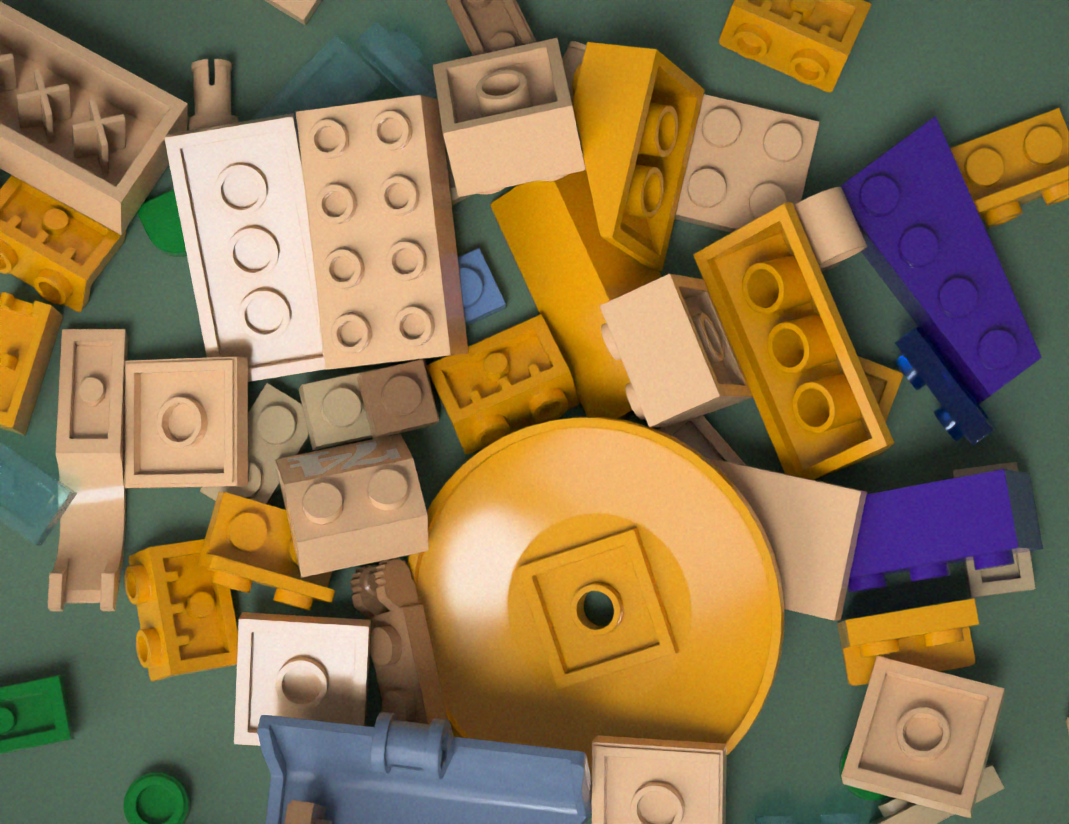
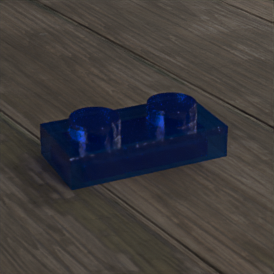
(959, 410)

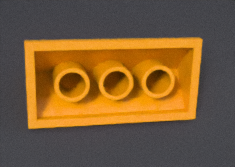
(569, 276)
(793, 346)

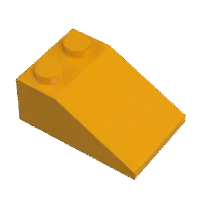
(636, 139)

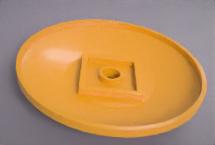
(612, 513)

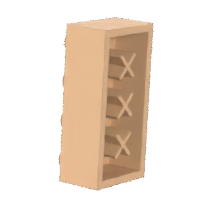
(80, 122)
(382, 232)

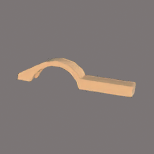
(92, 466)

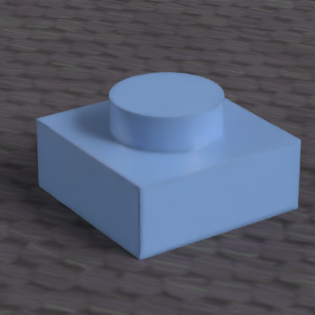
(479, 290)

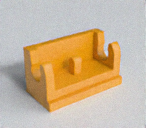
(25, 350)

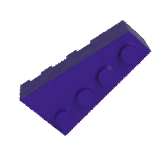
(940, 260)
(945, 524)

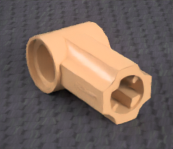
(830, 227)

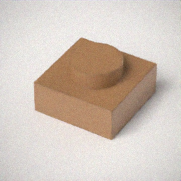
(397, 399)

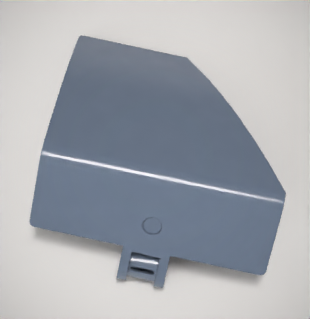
(419, 774)

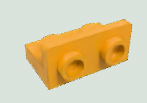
(796, 36)
(1016, 167)
(52, 244)
(504, 384)
(255, 544)
(181, 613)
(923, 636)

